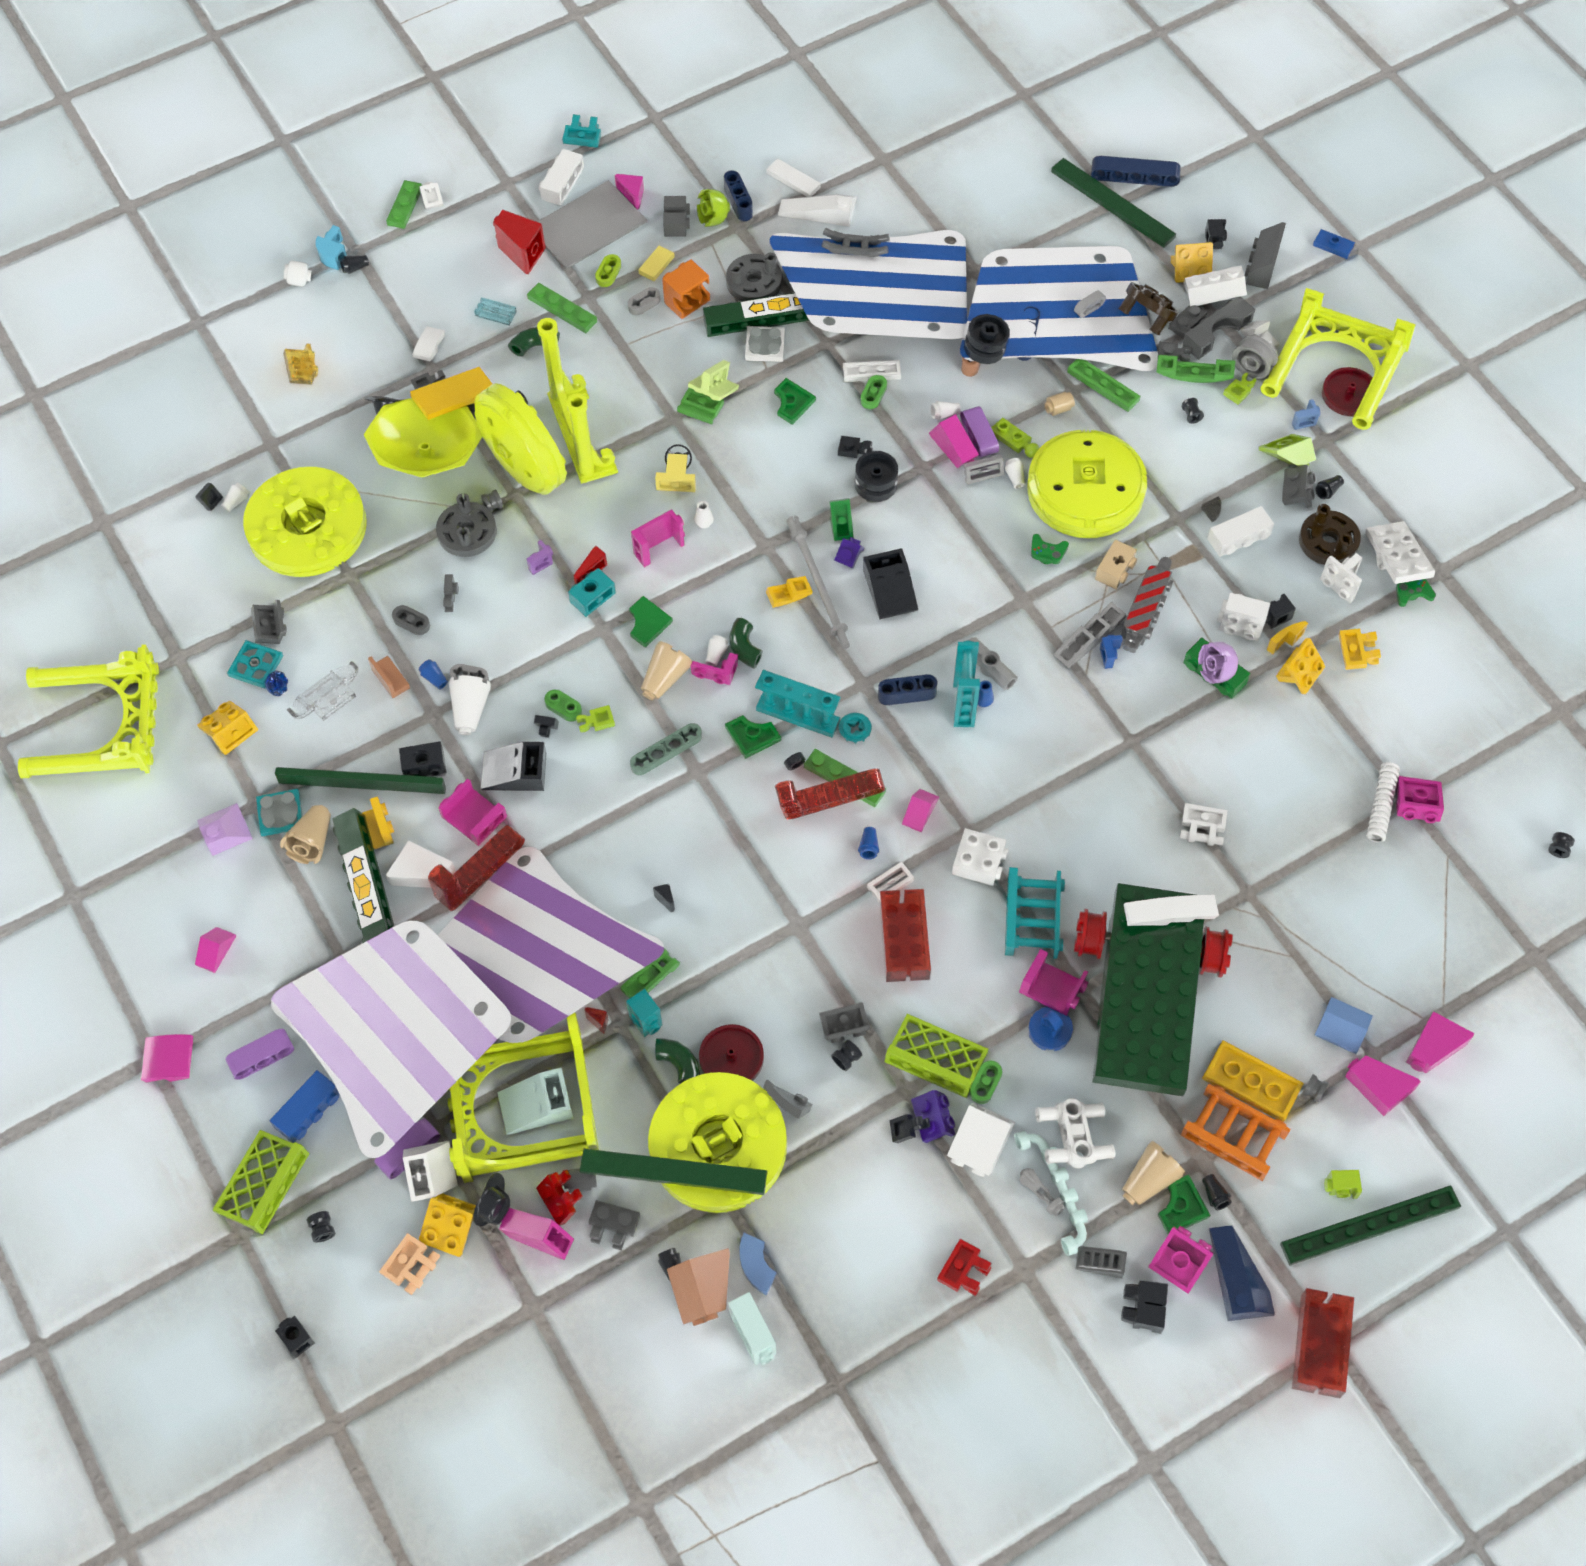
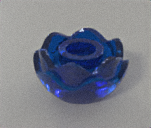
(276, 683)

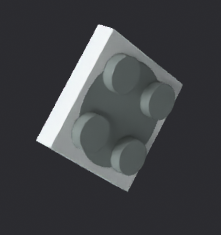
(765, 344)

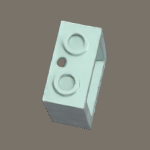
(752, 1329)

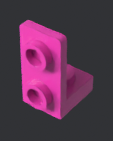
(718, 675)

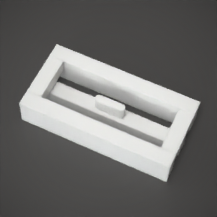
(876, 892)

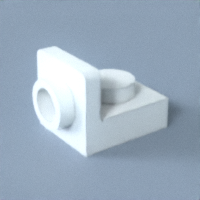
(431, 195)

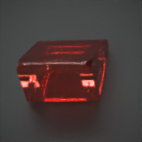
(598, 1018)

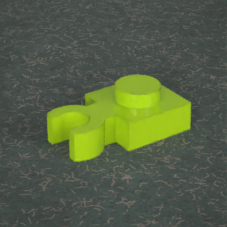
(1239, 390)
(599, 718)

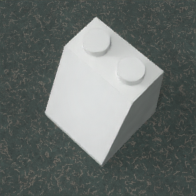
(980, 1139)

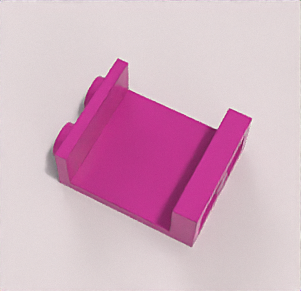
(656, 532)
(471, 813)
(1052, 986)

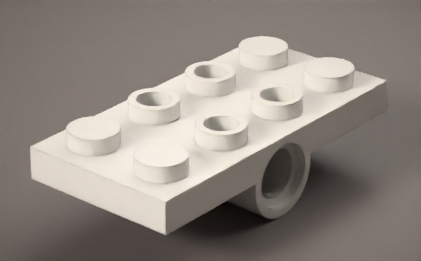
(1399, 552)

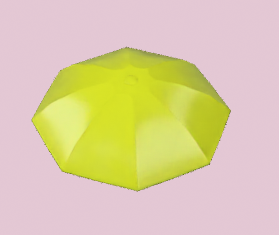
(418, 446)

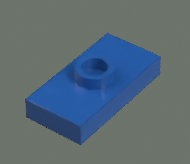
(1334, 244)

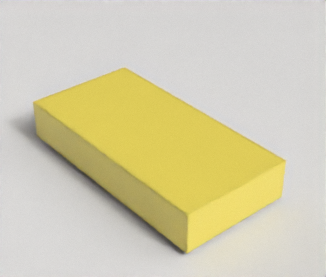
(656, 263)

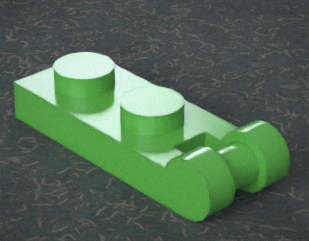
(650, 975)

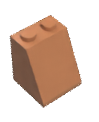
(701, 1286)

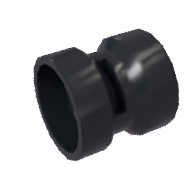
(846, 1055)
(320, 1226)

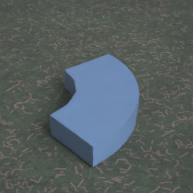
(754, 1265)

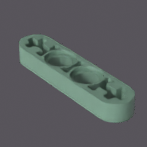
(668, 751)

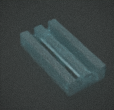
(496, 309)

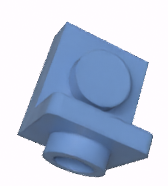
(1308, 417)

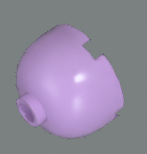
(1218, 662)

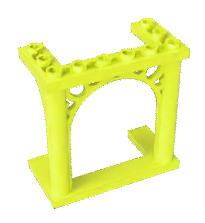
(472, 1164)

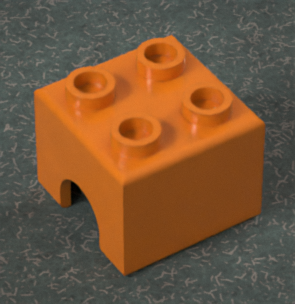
(684, 288)

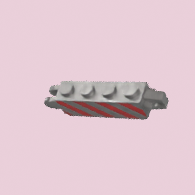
(1146, 605)

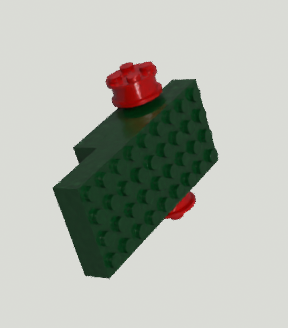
(1148, 991)

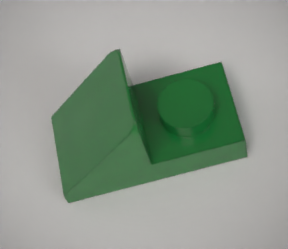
(841, 519)

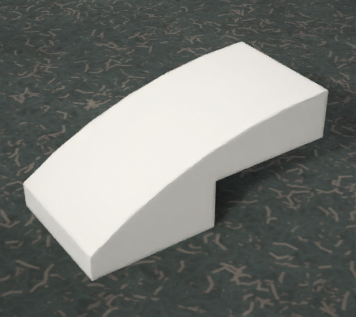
(427, 344)

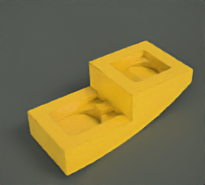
(792, 591)
(1289, 635)

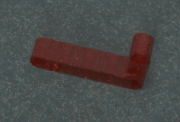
(828, 794)
(457, 887)

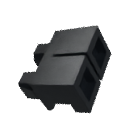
(1149, 1305)

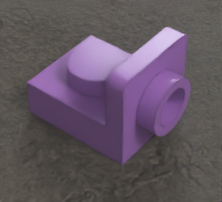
(541, 559)

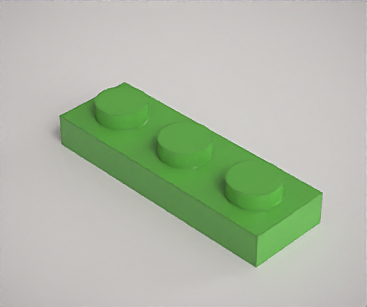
(404, 204)

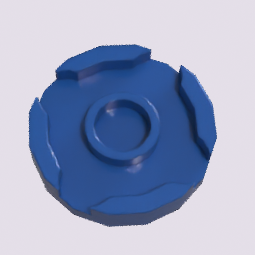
(1050, 1029)

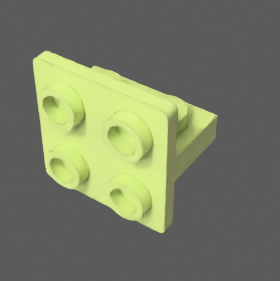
(714, 382)

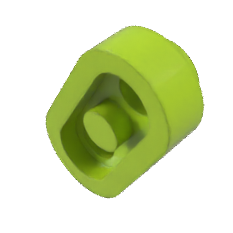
(605, 273)

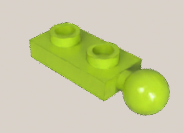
(1014, 437)

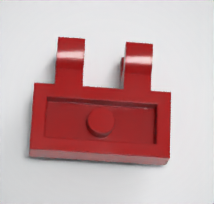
(556, 1199)
(959, 1265)

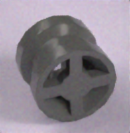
(492, 500)
(1315, 1088)

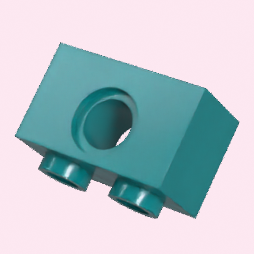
(587, 602)
(644, 1013)

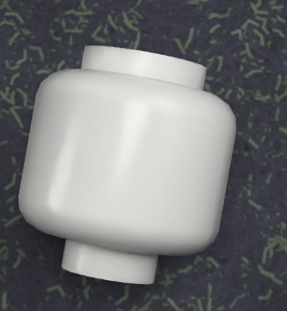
(297, 273)

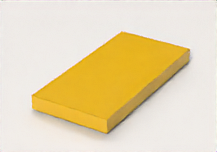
(450, 393)
(1253, 1081)

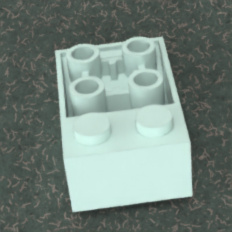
(535, 1102)

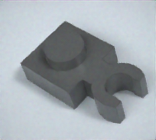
(1172, 349)
(450, 589)

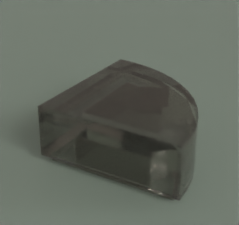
(1212, 508)

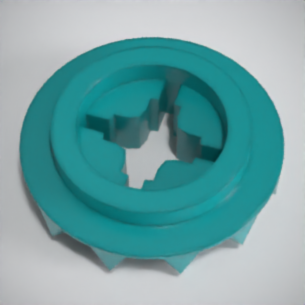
(851, 720)

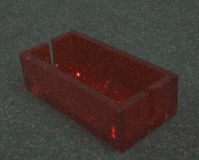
(905, 935)
(1323, 1343)

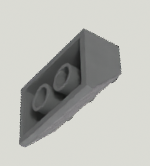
(1265, 256)

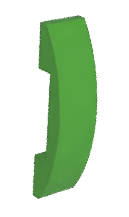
(1195, 372)

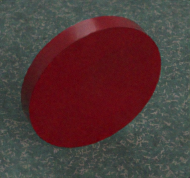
(1345, 389)
(732, 1051)

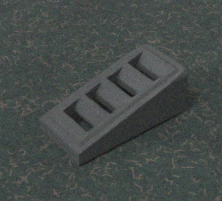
(1109, 1253)

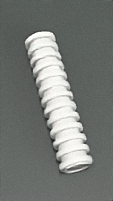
(1382, 802)

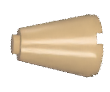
(664, 670)
(308, 836)
(1151, 1174)

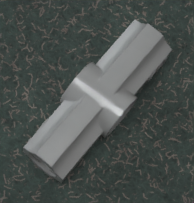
(998, 671)

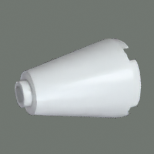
(468, 702)

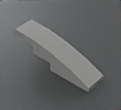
(1090, 635)

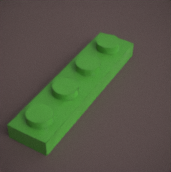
(562, 307)
(1104, 384)
(831, 769)

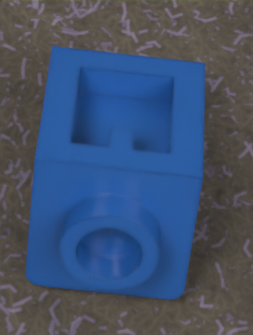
(1108, 649)

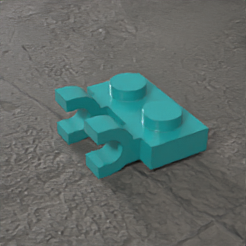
(582, 136)

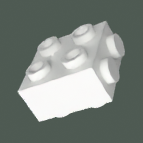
(1243, 616)
(980, 857)

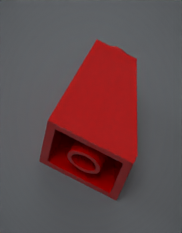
(519, 239)

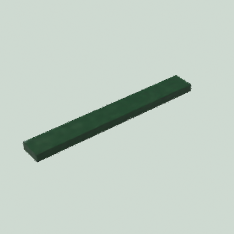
(1113, 202)
(360, 780)
(673, 1171)
(1370, 1225)

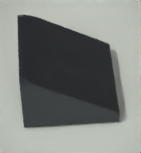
(664, 896)

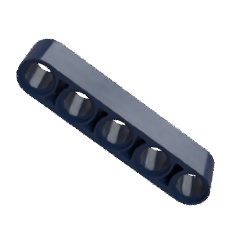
(1136, 171)

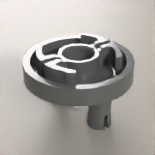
(754, 266)
(461, 516)

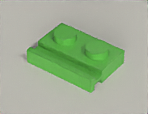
(700, 406)

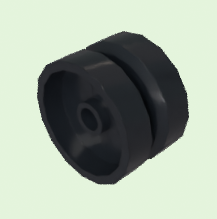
(986, 339)
(876, 476)

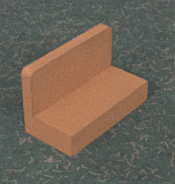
(389, 676)

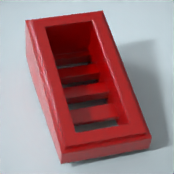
(594, 560)

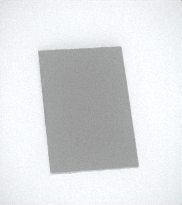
(589, 224)

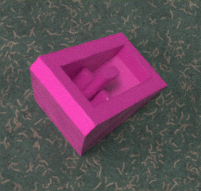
(631, 187)
(919, 809)
(213, 948)

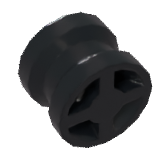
(1561, 845)

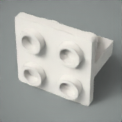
(1342, 576)

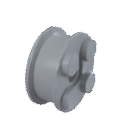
(1255, 356)

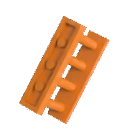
(1235, 1154)

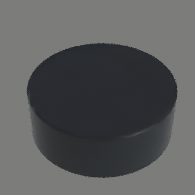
(794, 761)

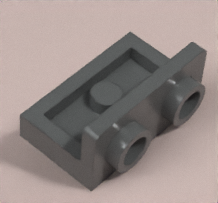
(1298, 485)
(268, 623)
(844, 1022)

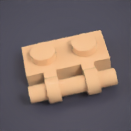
(404, 1259)

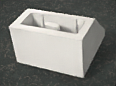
(429, 1170)

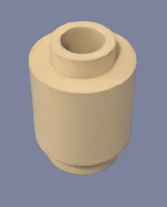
(1059, 403)

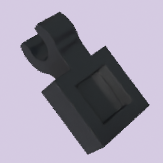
(852, 447)
(904, 1127)

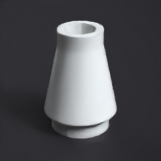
(942, 410)
(1015, 471)
(234, 497)
(703, 515)
(716, 650)

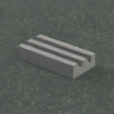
(984, 465)

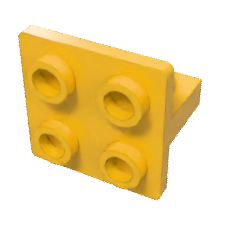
(1192, 260)
(1302, 666)

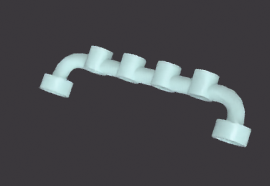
(1069, 1196)

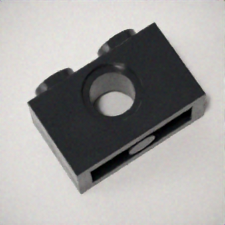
(430, 752)

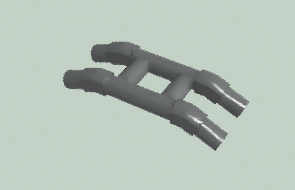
(864, 240)

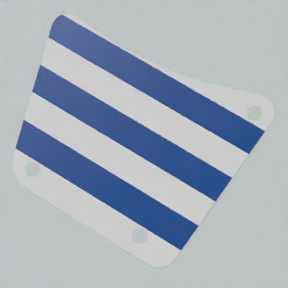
(1057, 284)
(880, 295)

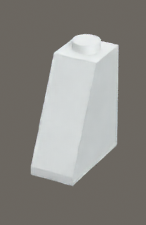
(414, 866)

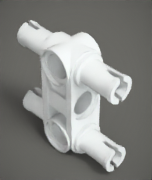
(1075, 1133)

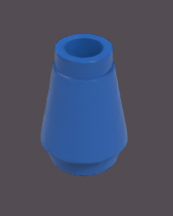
(433, 674)
(986, 694)
(869, 845)

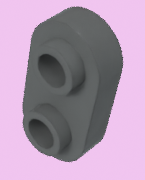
(412, 620)

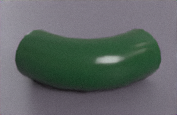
(525, 340)
(741, 643)
(679, 1056)

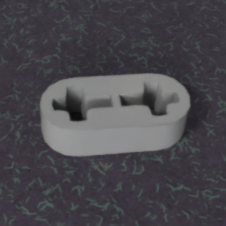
(644, 301)
(1090, 304)
(468, 671)

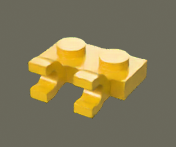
(1353, 651)

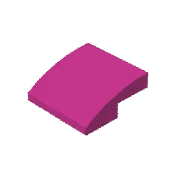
(167, 1057)

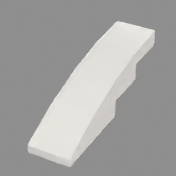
(1171, 909)

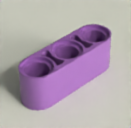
(979, 431)
(259, 1054)
(418, 1135)

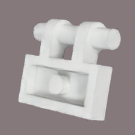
(1203, 818)

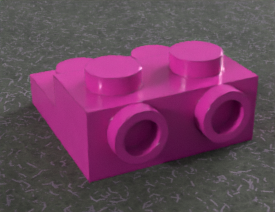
(1419, 799)
(1181, 1258)

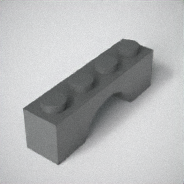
(1233, 315)

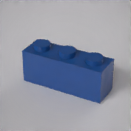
(305, 1107)

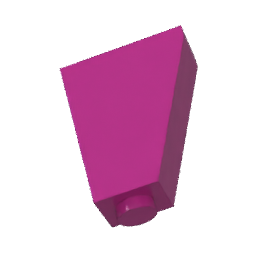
(954, 441)
(1437, 1043)
(1381, 1083)
(537, 1232)

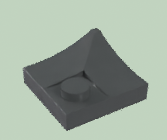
(793, 1104)

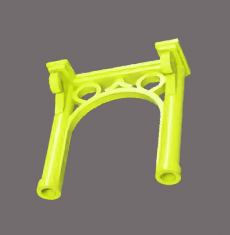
(1350, 332)
(570, 408)
(115, 754)

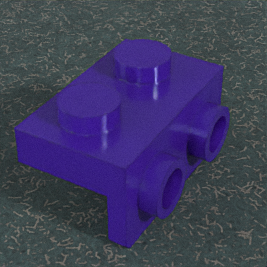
(935, 1107)

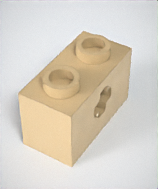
(1116, 564)

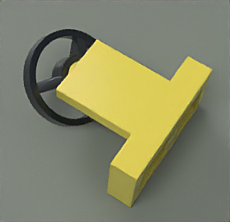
(675, 477)

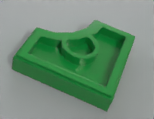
(793, 400)
(649, 621)
(752, 736)
(1184, 1206)

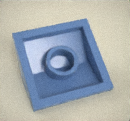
(1343, 1025)

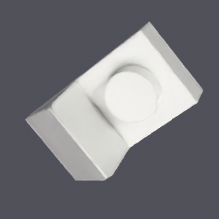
(1260, 328)

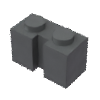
(675, 216)

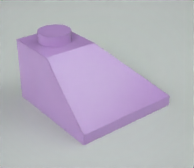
(224, 829)

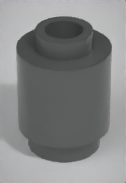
(580, 1181)

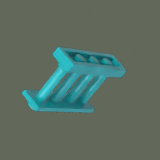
(966, 684)
(798, 703)
(1014, 921)

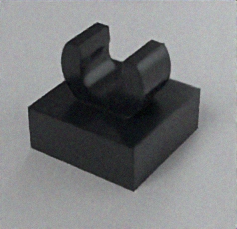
(209, 496)
(545, 724)

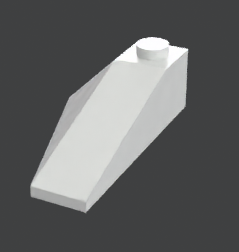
(828, 209)

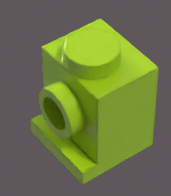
(1343, 1183)

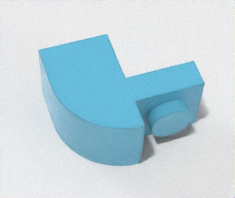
(330, 249)

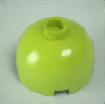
(712, 207)

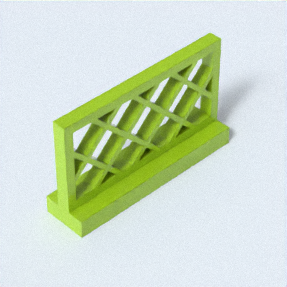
(933, 1071)
(278, 1184)

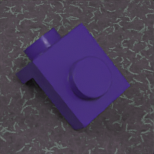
(849, 552)

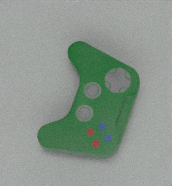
(1047, 552)
(1414, 589)

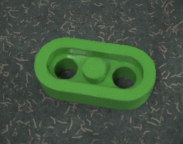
(871, 394)
(561, 705)
(985, 1083)

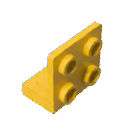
(228, 726)
(447, 1224)

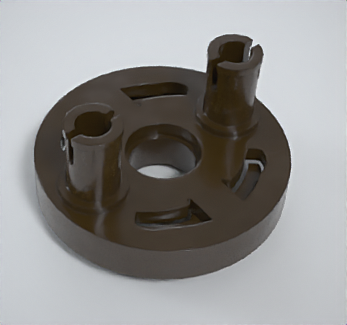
(1153, 301)
(1333, 524)

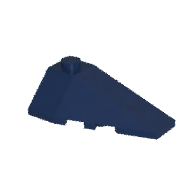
(1241, 1284)

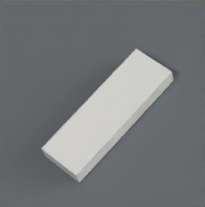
(793, 178)
(864, 370)

